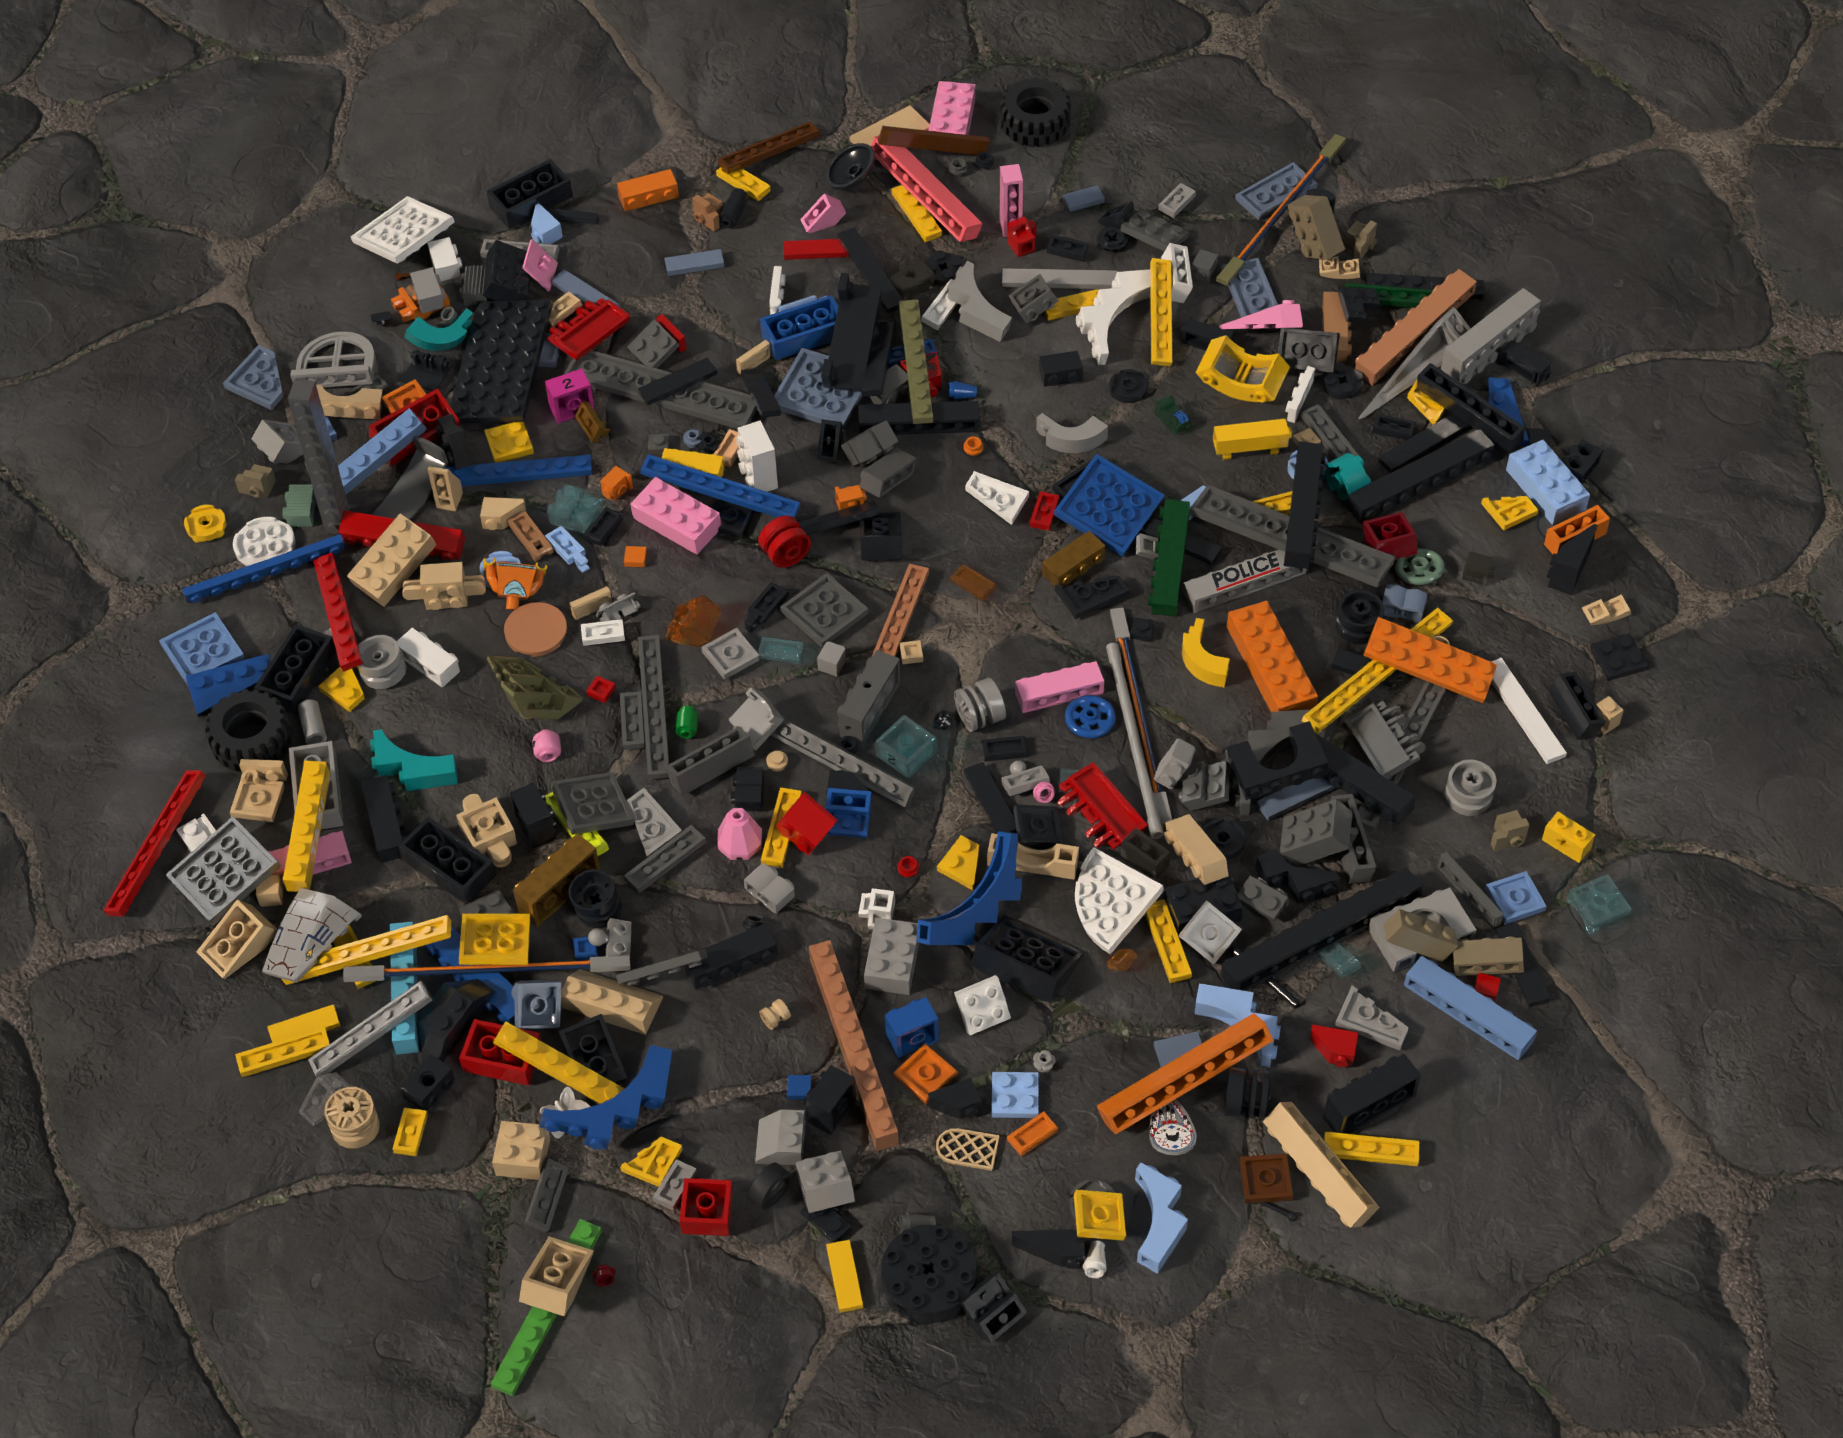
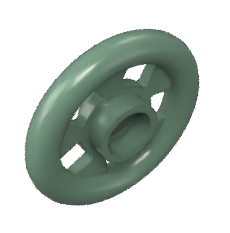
(1420, 566)

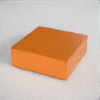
(635, 556)

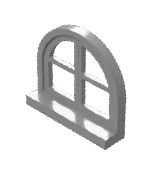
(337, 374)

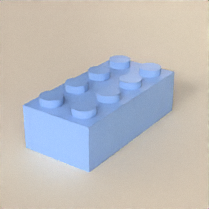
(1547, 482)

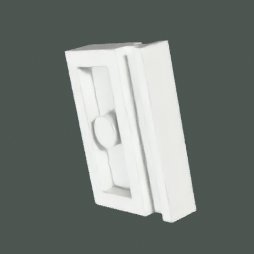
(195, 832)

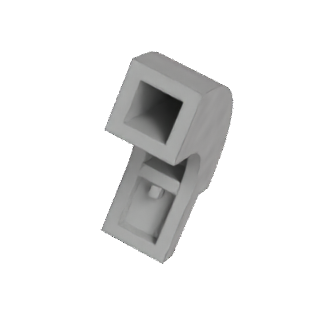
(1072, 439)

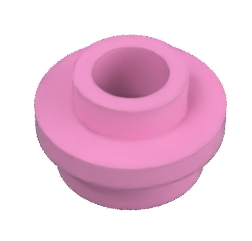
(1045, 797)

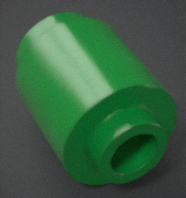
(687, 722)

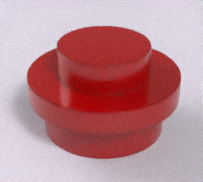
(908, 866)

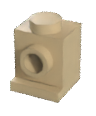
(1611, 712)

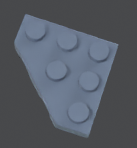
(257, 378)

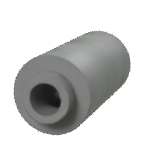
(311, 722)

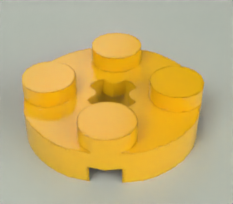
(200, 532)

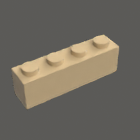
(1196, 849)

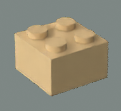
(520, 1150)

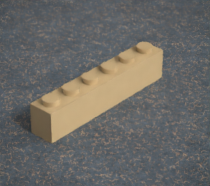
(1320, 1165)

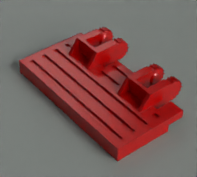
(588, 327)
(1100, 802)

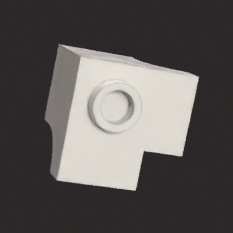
(877, 905)

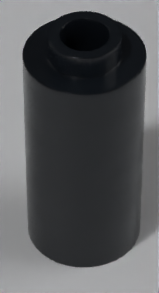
(733, 208)

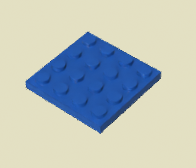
(1109, 504)

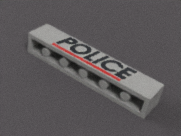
(1238, 580)

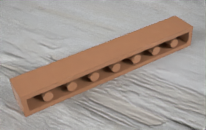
(1409, 331)

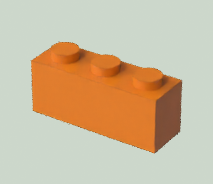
(647, 190)
(1568, 529)

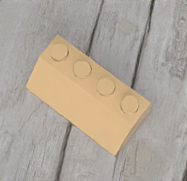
(618, 1003)

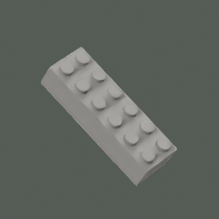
(1488, 337)

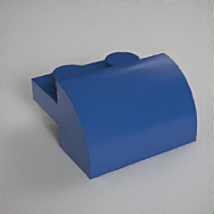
(851, 810)

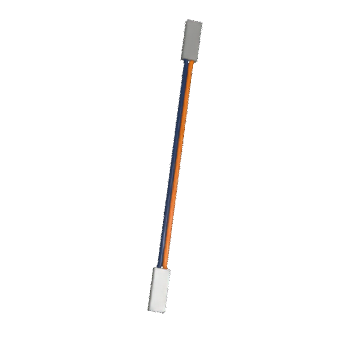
(1122, 635)
(378, 973)

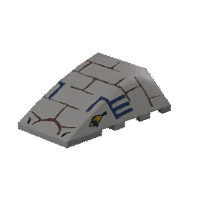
(306, 932)

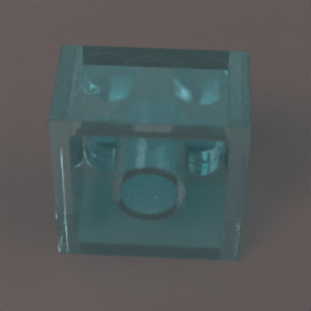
(906, 746)

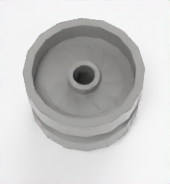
(382, 662)
(1470, 787)

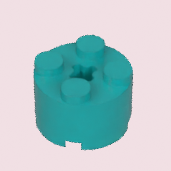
(1346, 475)

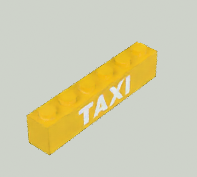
(306, 826)

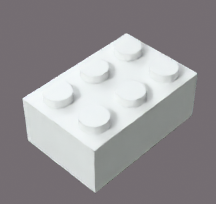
(757, 457)

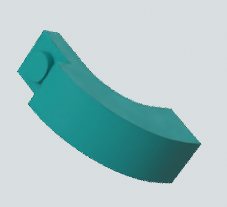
(438, 339)

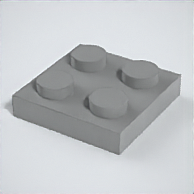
(730, 653)
(1210, 932)

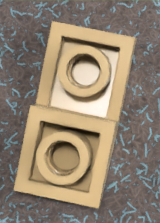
(1339, 269)

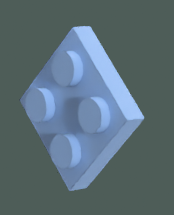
(1014, 1094)

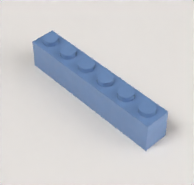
(380, 449)
(1470, 1007)

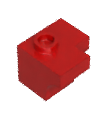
(1022, 236)

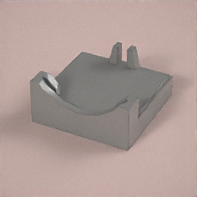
(756, 717)

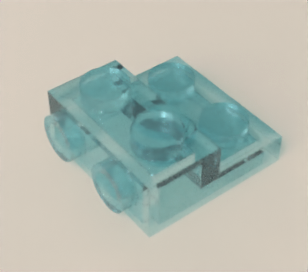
(574, 509)

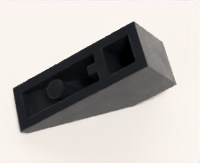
(1054, 1246)

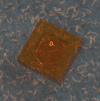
(1122, 960)

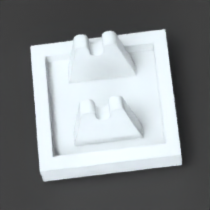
(982, 1005)

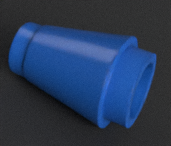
(959, 390)

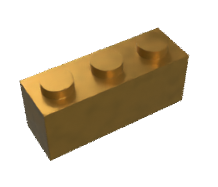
(1073, 559)

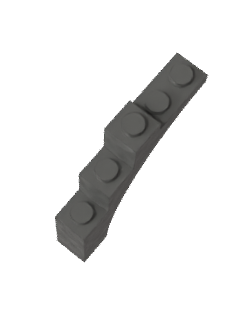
(1266, 745)

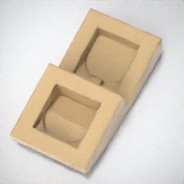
(1606, 612)

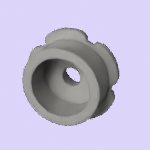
(1044, 1066)

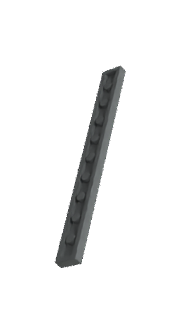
(1417, 722)

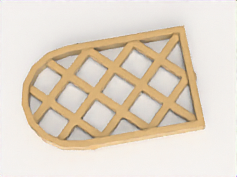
(961, 1147)

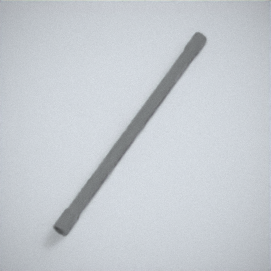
(1154, 821)

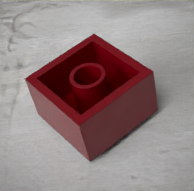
(1391, 535)

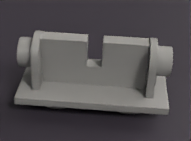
(624, 604)

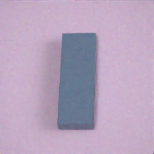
(694, 262)

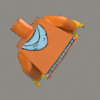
(514, 580)

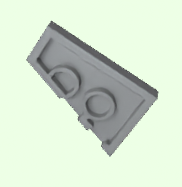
(652, 822)
(1364, 1017)

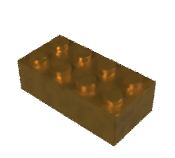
(549, 883)

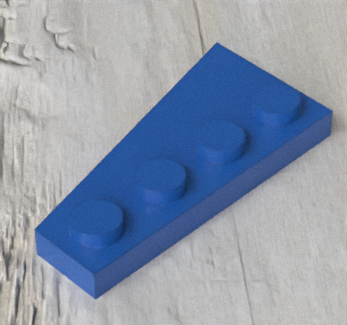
(1502, 397)
(214, 684)

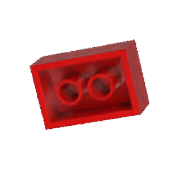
(487, 1059)

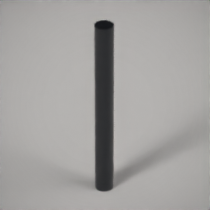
(1272, 983)

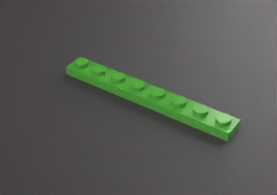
(536, 1326)

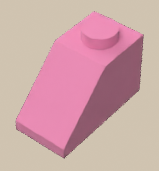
(823, 214)

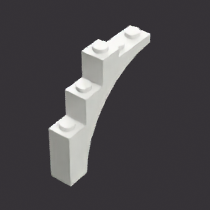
(1095, 320)

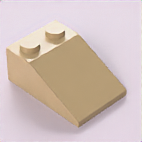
(237, 939)
(555, 1276)

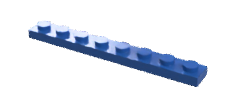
(524, 470)
(719, 487)
(264, 568)

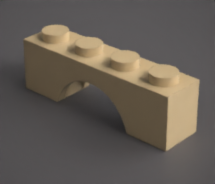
(364, 404)
(1056, 861)

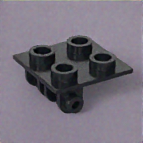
(427, 370)

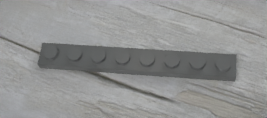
(653, 707)
(841, 759)

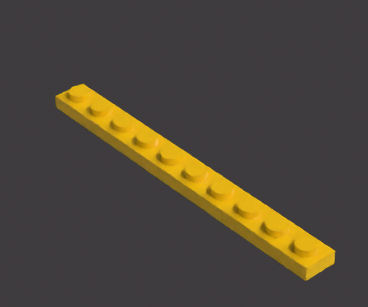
(1367, 678)

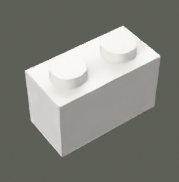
(444, 258)

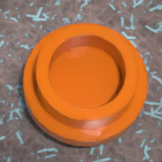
(973, 446)

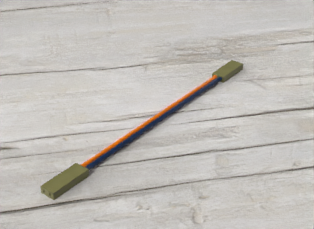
(1237, 264)

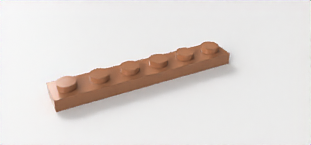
(902, 609)

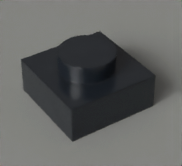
(381, 318)
(1142, 629)

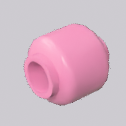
(546, 745)

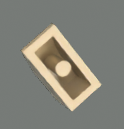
(497, 511)

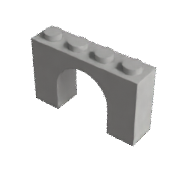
(1438, 907)

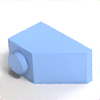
(544, 226)

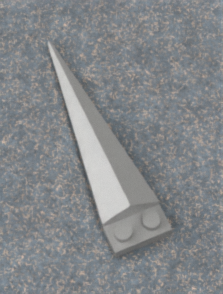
(1428, 350)

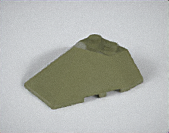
(532, 692)

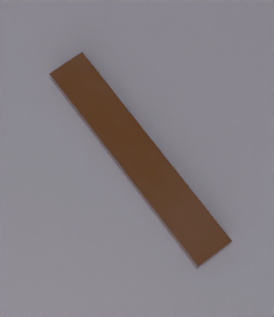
(933, 140)
(769, 147)

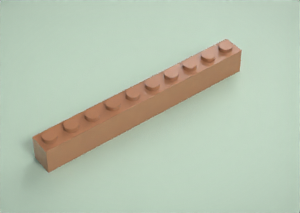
(853, 1046)

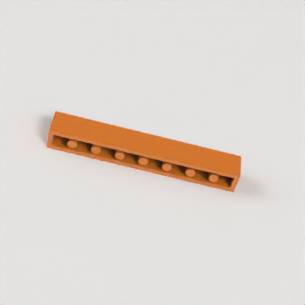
(1184, 1073)

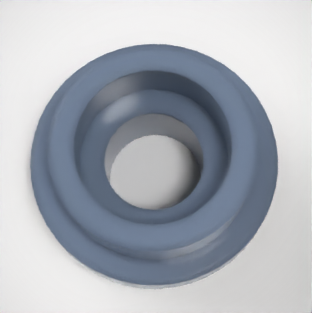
(692, 438)

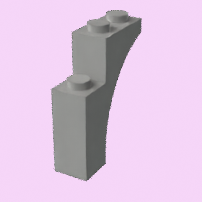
(974, 308)

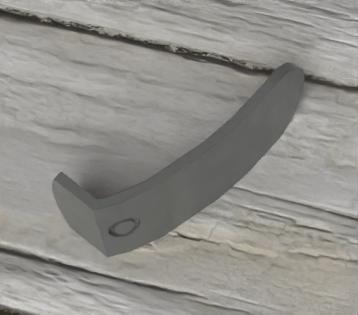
(414, 484)

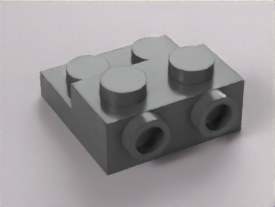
(1033, 298)
(1205, 785)

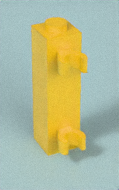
(1251, 437)

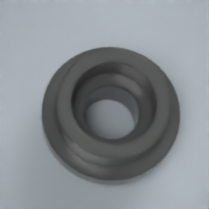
(958, 166)

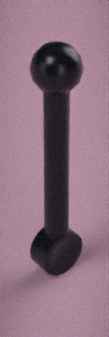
(1291, 1216)

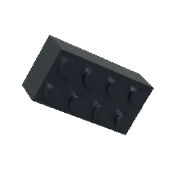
(516, 198)
(297, 666)
(447, 860)
(1371, 1095)

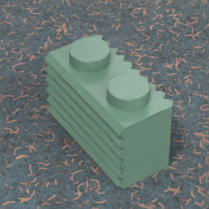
(300, 505)

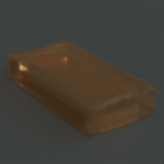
(972, 582)

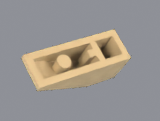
(446, 488)

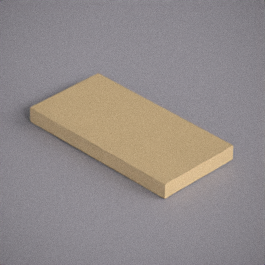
(904, 118)

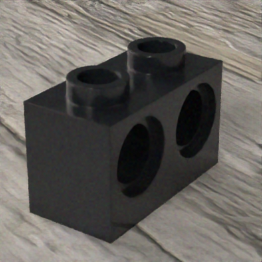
(1583, 460)

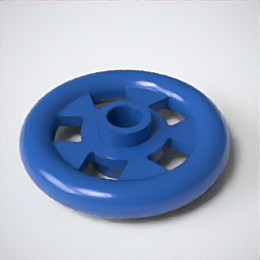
(1084, 730)

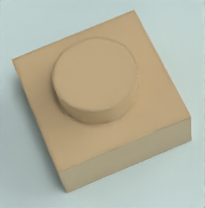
(1306, 436)
(911, 652)

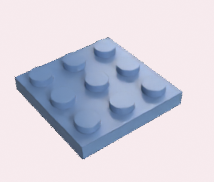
(201, 647)

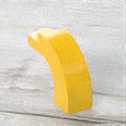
(1199, 662)

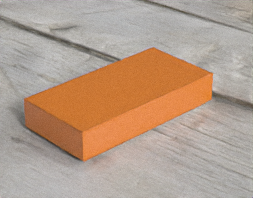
(1032, 1133)

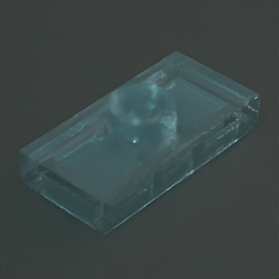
(1339, 960)

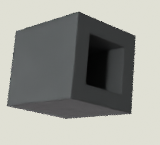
(1204, 266)

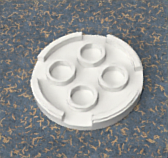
(263, 540)

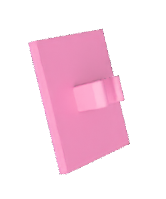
(540, 265)

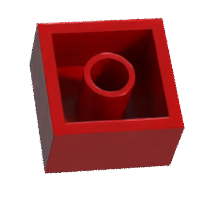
(706, 1207)

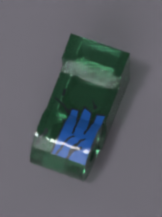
(1171, 415)

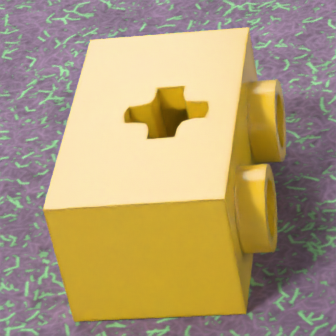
(1568, 837)

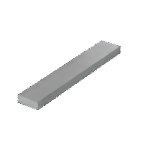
(1060, 278)
(370, 1029)

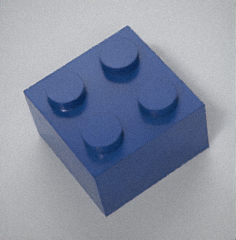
(911, 1027)

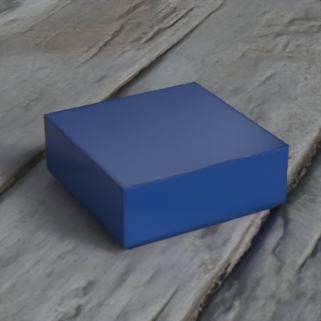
(584, 949)
(798, 1086)

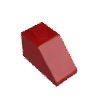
(1335, 1044)

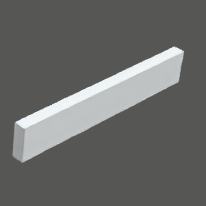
(1526, 714)

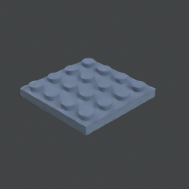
(805, 396)

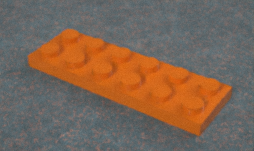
(1430, 660)

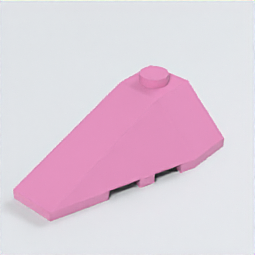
(1279, 316)

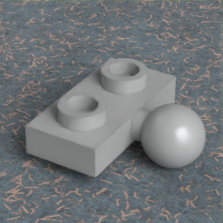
(1023, 779)
(617, 937)

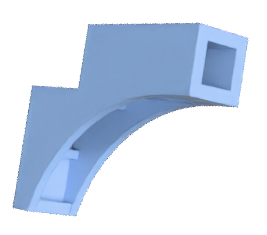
(1233, 1006)
(1166, 1224)

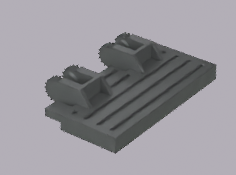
(1383, 740)

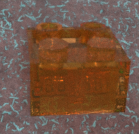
(693, 622)

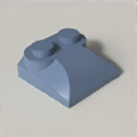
(537, 1004)

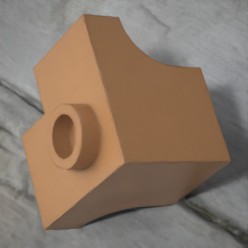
(707, 210)

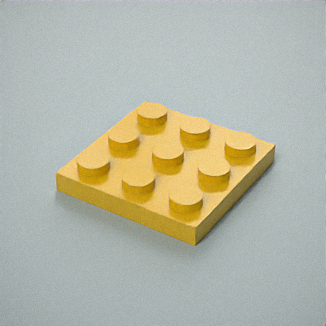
(494, 939)

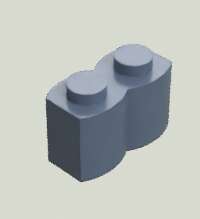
(1404, 603)

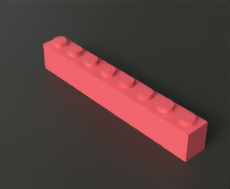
(928, 191)

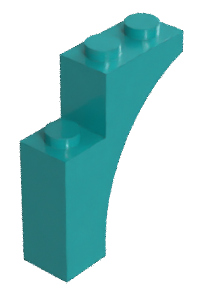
(413, 770)

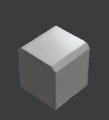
(831, 658)

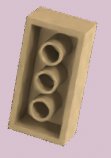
(391, 560)

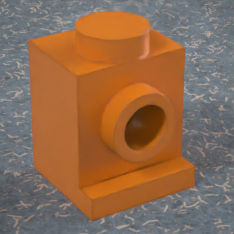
(615, 483)
(849, 496)

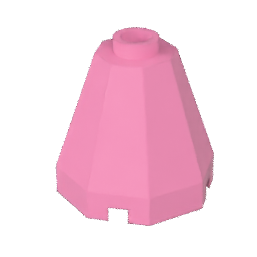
(739, 835)

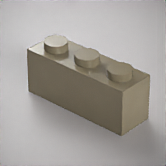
(1420, 935)
(1488, 956)

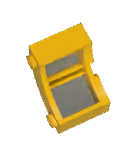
(1241, 374)

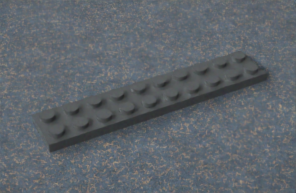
(700, 400)
(1272, 527)

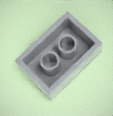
(891, 956)

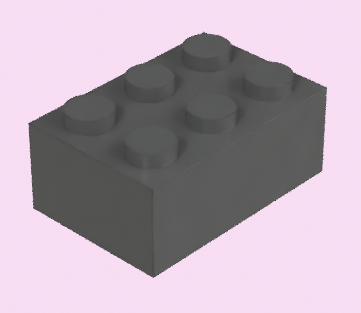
(1316, 832)

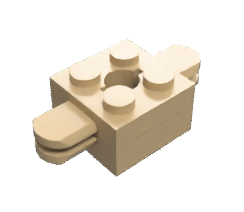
(444, 586)
(487, 828)

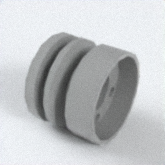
(980, 705)

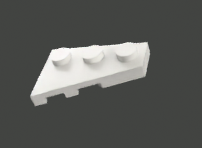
(997, 495)

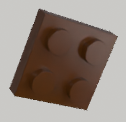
(1265, 1178)

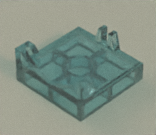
(1598, 903)

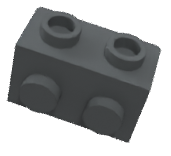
(1262, 898)

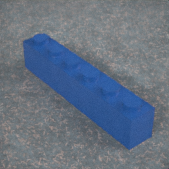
(502, 1002)

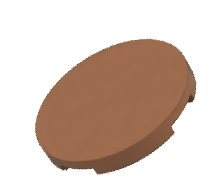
(535, 629)

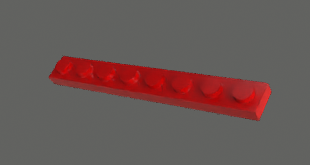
(338, 612)
(154, 843)

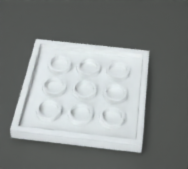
(402, 229)

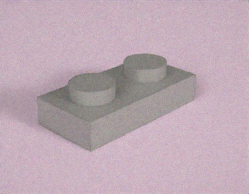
(1177, 200)
(671, 1188)

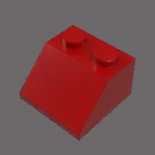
(806, 823)

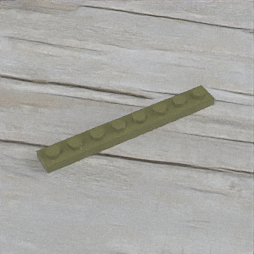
(916, 362)

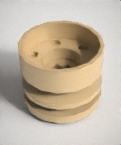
(352, 1117)

